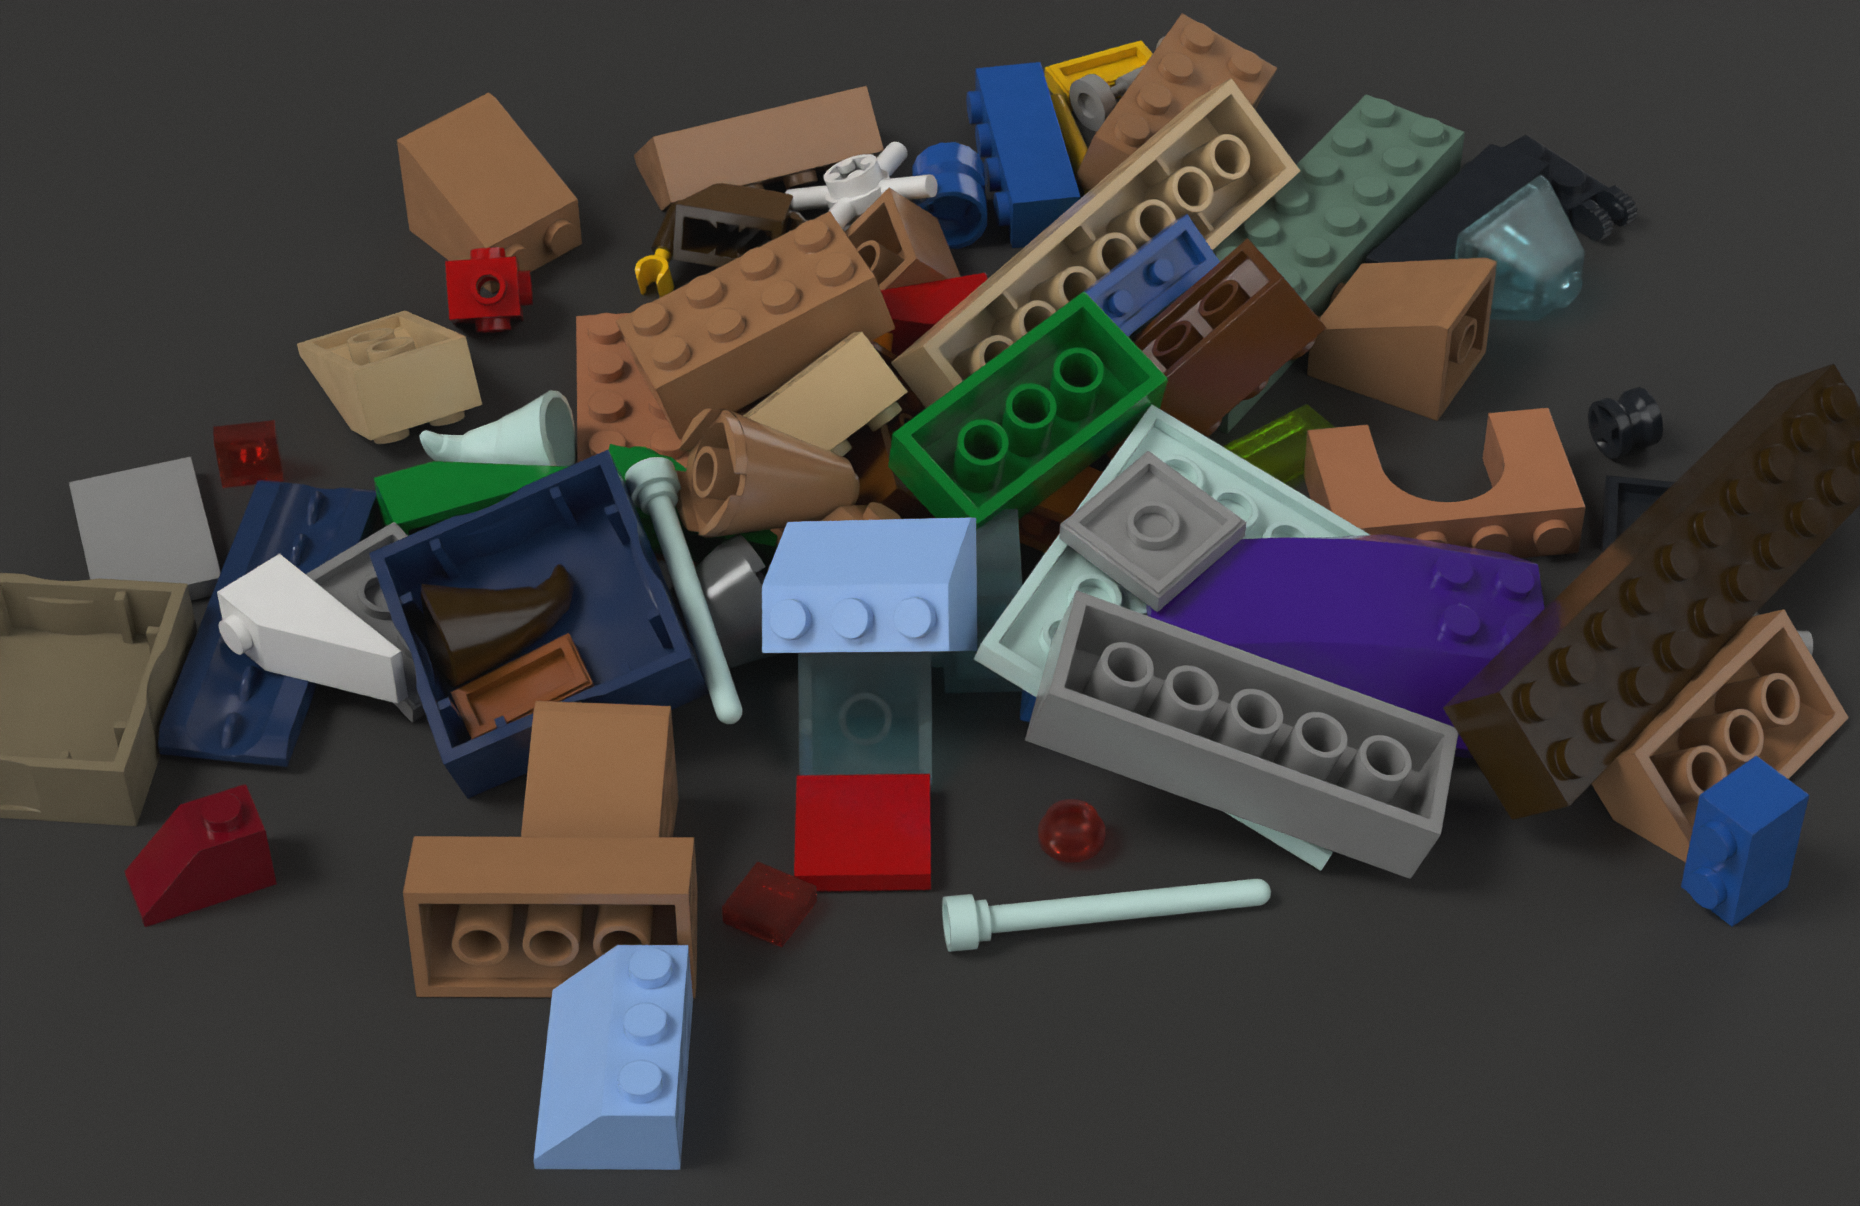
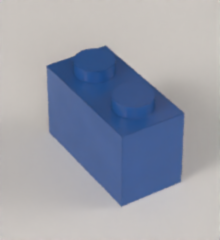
(1744, 840)

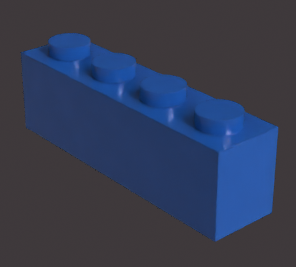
(1023, 149)

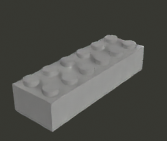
(1244, 735)

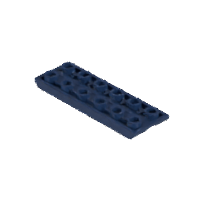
(225, 700)

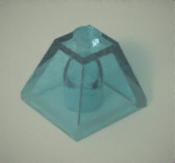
(1533, 250)

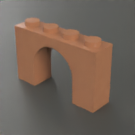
(1526, 514)

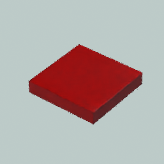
(863, 832)

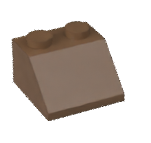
(901, 243)

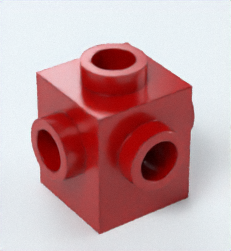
(469, 277)

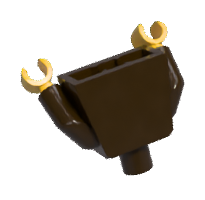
(715, 230)

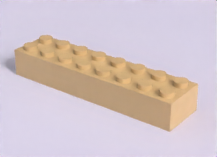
(1205, 163)

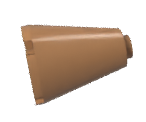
(756, 477)

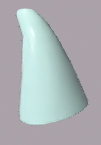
(529, 436)

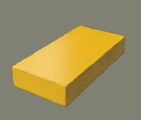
(1107, 64)

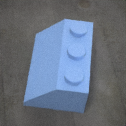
(872, 587)
(618, 1063)

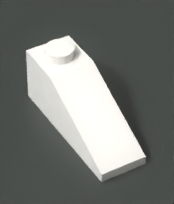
(307, 634)

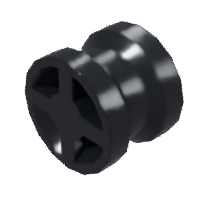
(1625, 422)

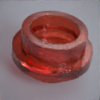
(1071, 831)

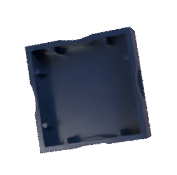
(616, 615)

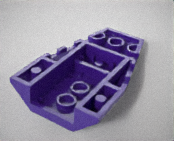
(1366, 612)

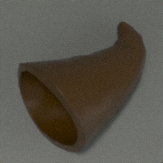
(485, 627)

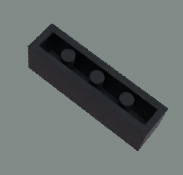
(1466, 198)

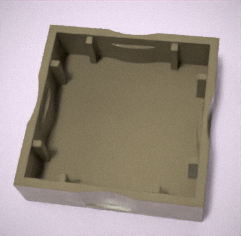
(86, 693)

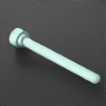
(654, 489)
(973, 921)

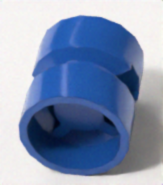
(960, 193)

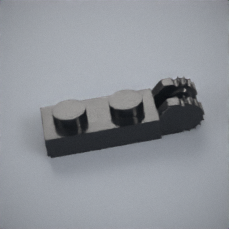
(1584, 199)

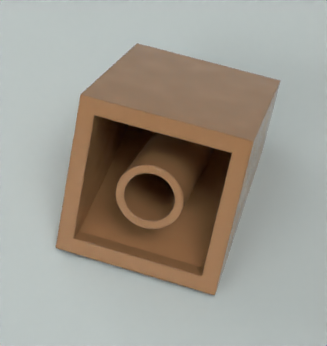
(485, 185)
(1407, 331)
(600, 771)

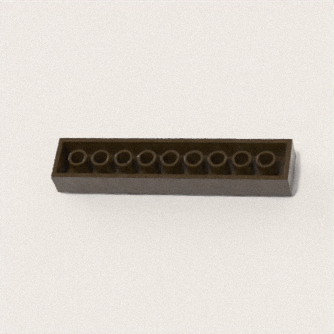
(1664, 597)

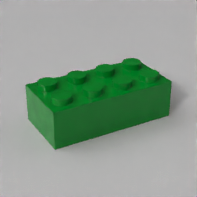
(1028, 417)

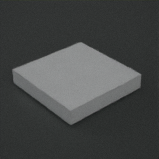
(1152, 531)

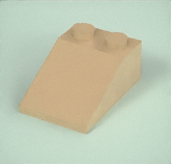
(394, 375)

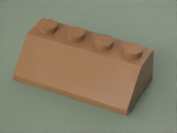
(761, 147)
(1747, 702)
(541, 908)

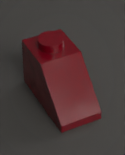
(202, 857)

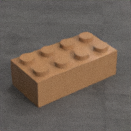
(1179, 71)
(754, 322)

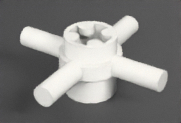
(859, 182)

